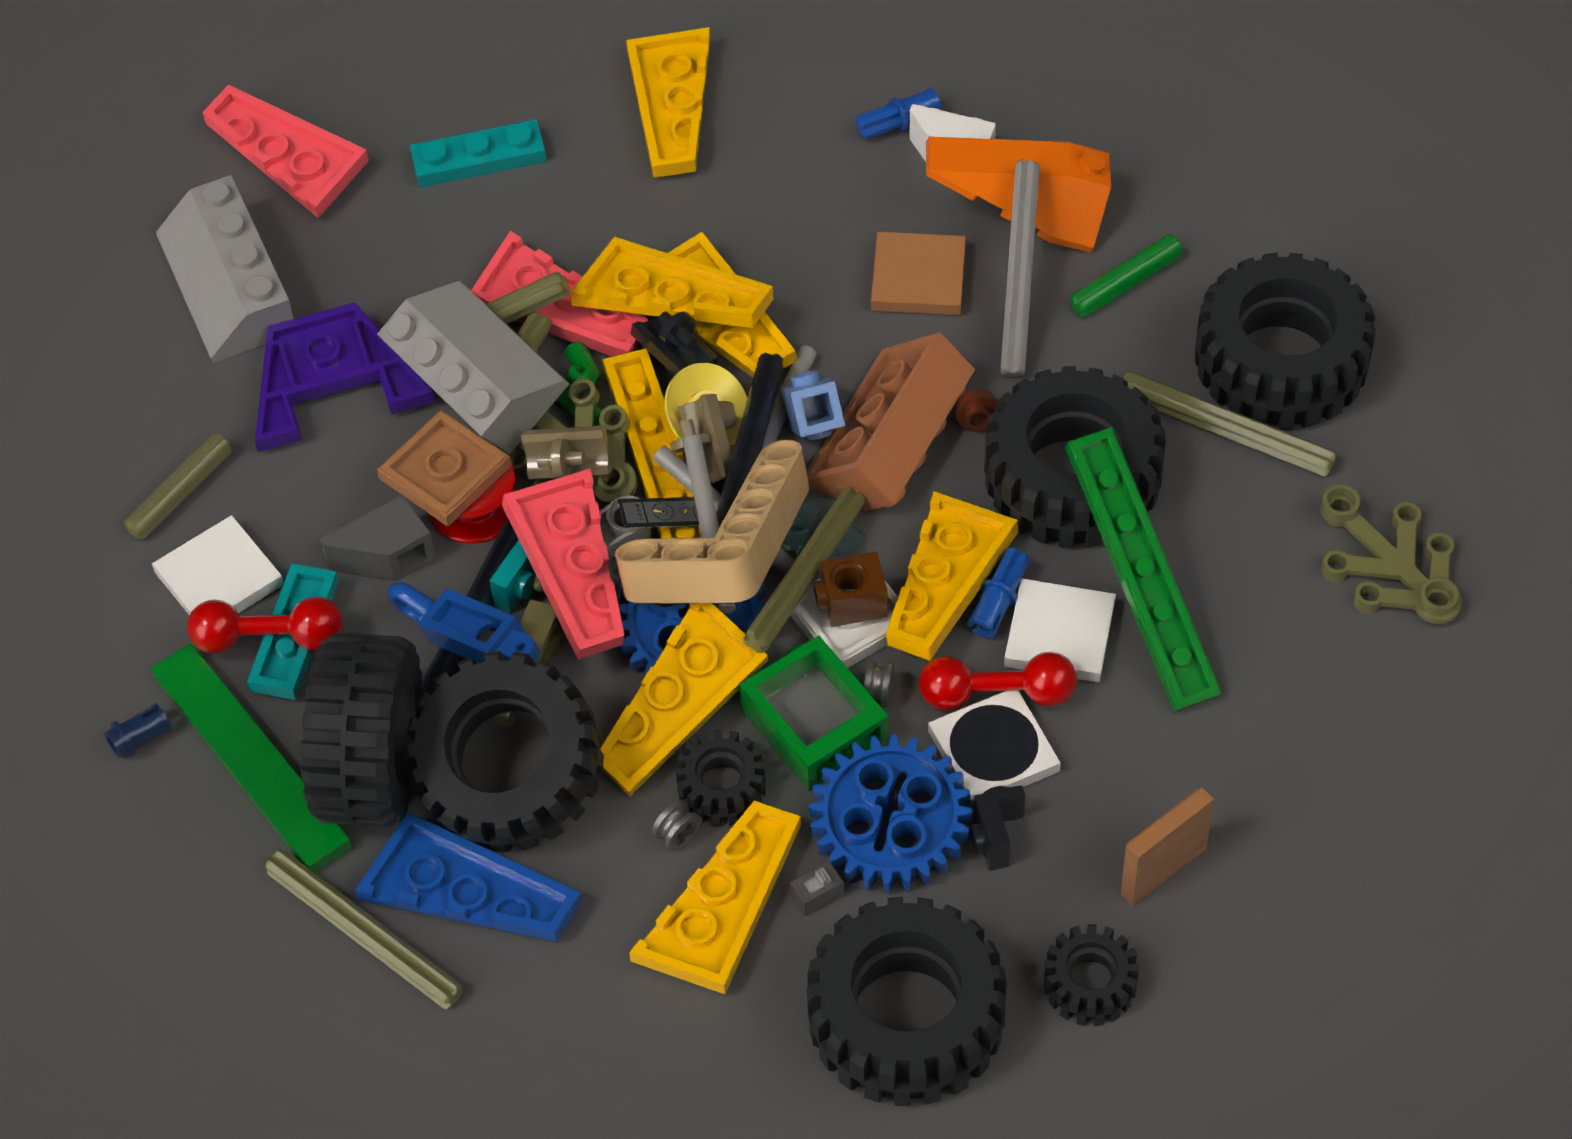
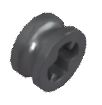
(879, 681)
(677, 825)

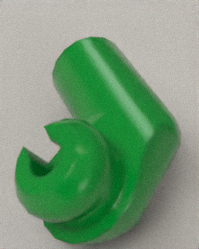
(581, 365)

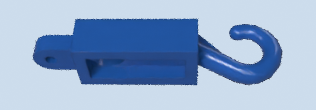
(458, 622)

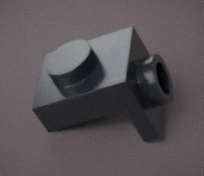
(989, 831)

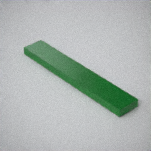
(1143, 570)
(248, 756)

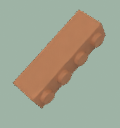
(891, 421)

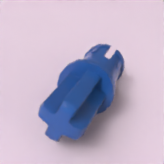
(894, 114)
(998, 594)

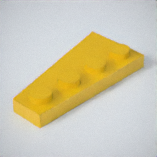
(670, 93)
(718, 911)

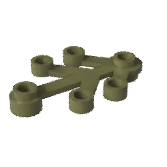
(616, 440)
(1390, 561)

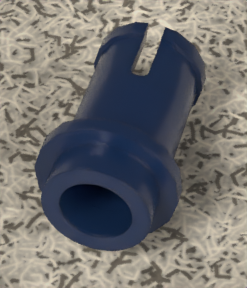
(137, 731)

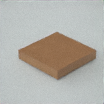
(918, 273)
(444, 467)
(1166, 846)

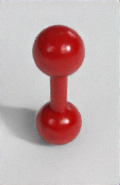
(217, 626)
(1047, 680)

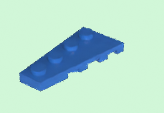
(460, 881)

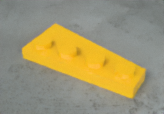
(652, 281)
(735, 343)
(950, 564)
(679, 694)

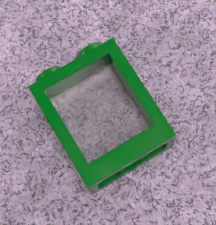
(812, 710)

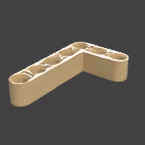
(739, 555)

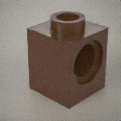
(854, 572)

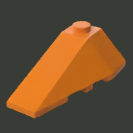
(1070, 186)

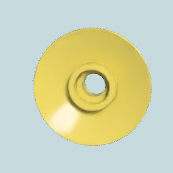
(703, 380)

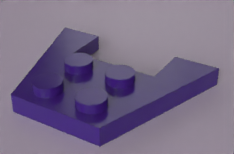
(323, 357)

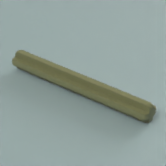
(1234, 425)
(803, 570)
(364, 929)

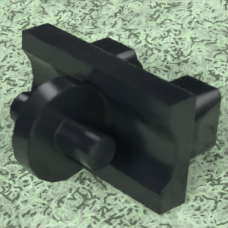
(672, 342)

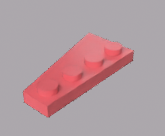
(289, 150)
(518, 265)
(567, 552)

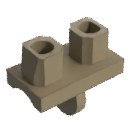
(709, 420)
(566, 451)

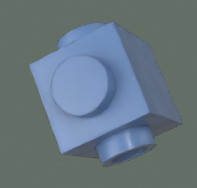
(812, 405)

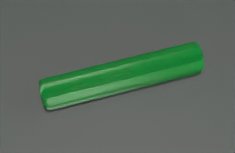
(1126, 275)

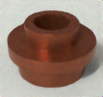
(975, 409)

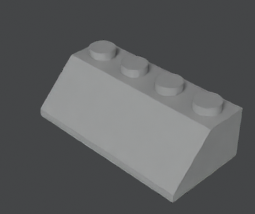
(223, 269)
(474, 362)

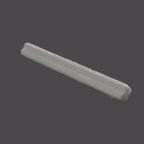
(1020, 269)

